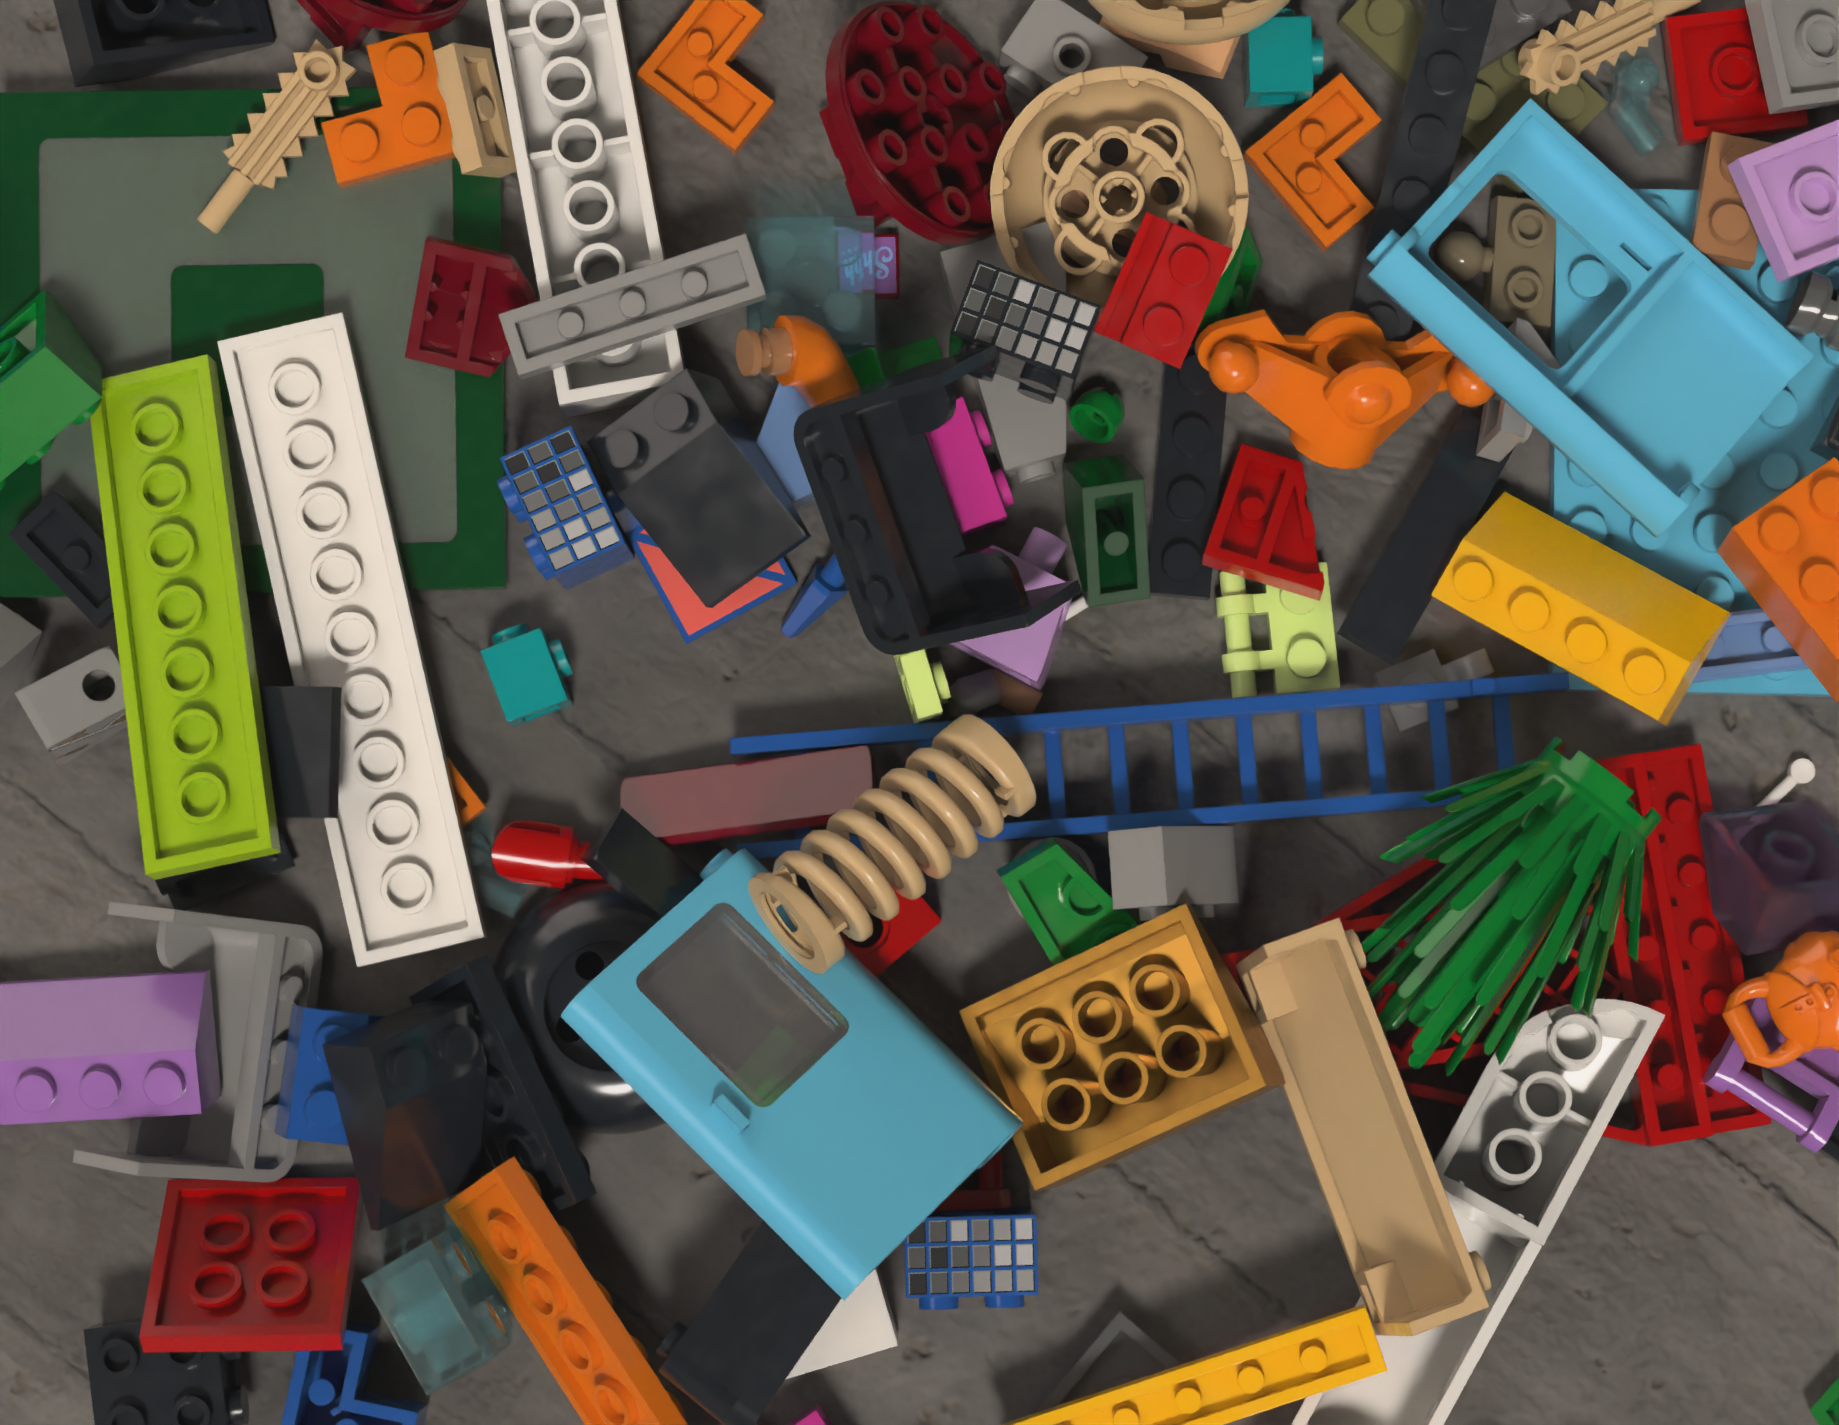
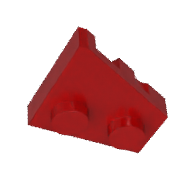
(1266, 525)

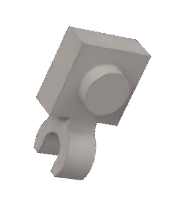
(1427, 669)

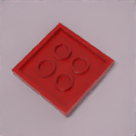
(253, 1266)

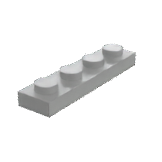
(632, 306)

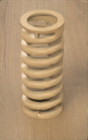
(894, 859)

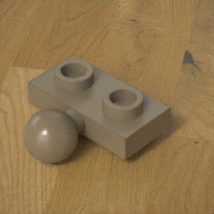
(1516, 261)

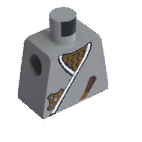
(64, 710)

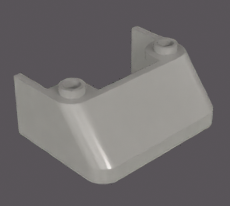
(254, 981)

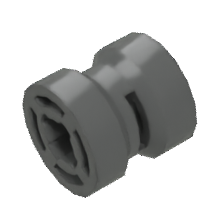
(1815, 310)

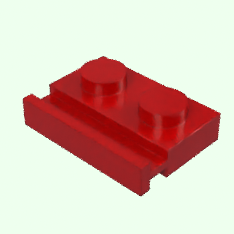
(1163, 290)

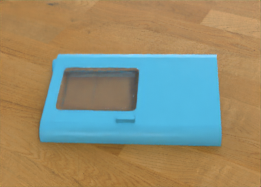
(839, 1086)

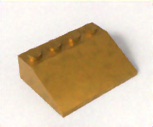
(1120, 1047)

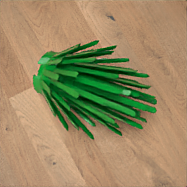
(1531, 855)

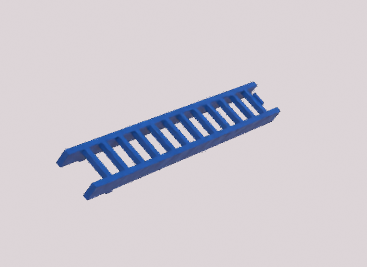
(1179, 715)

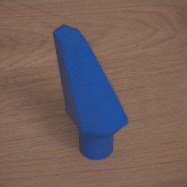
(818, 594)

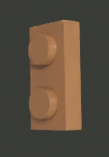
(1720, 219)

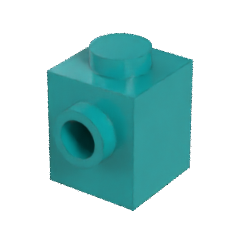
(1281, 61)
(528, 673)

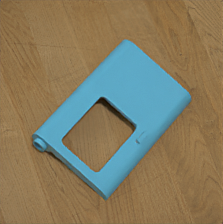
(1659, 380)

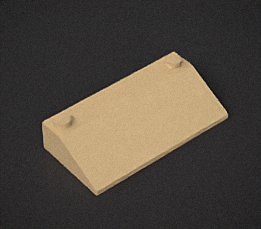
(1362, 1132)

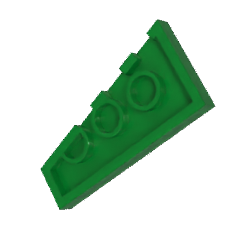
(1062, 902)

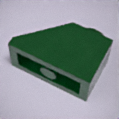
(1107, 529)

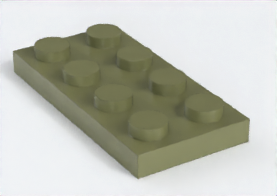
(1390, 35)

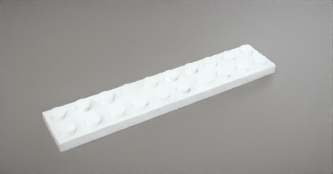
(355, 629)

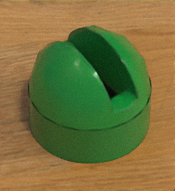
(1091, 426)

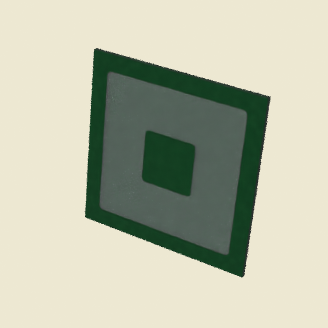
(106, 220)

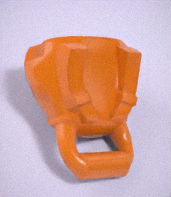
(1799, 998)

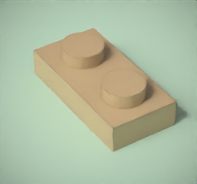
(475, 110)

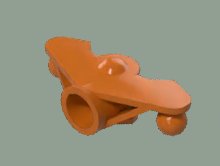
(1337, 383)

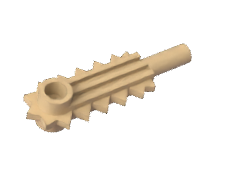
(1561, 57)
(277, 133)

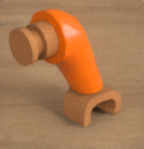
(799, 356)

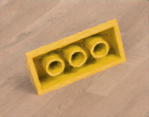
(1582, 606)

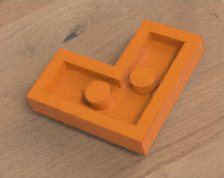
(695, 76)
(407, 128)
(1301, 158)

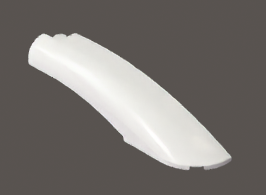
(1507, 1183)

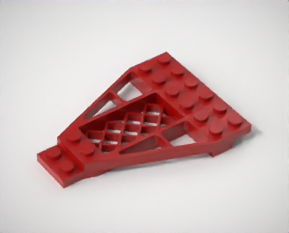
(1681, 971)

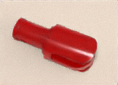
(540, 854)

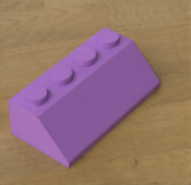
(107, 1047)

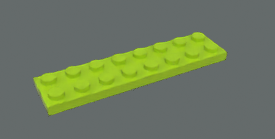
(182, 620)

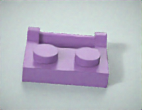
(1813, 1072)

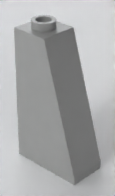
(1023, 431)

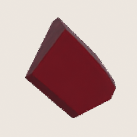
(459, 306)

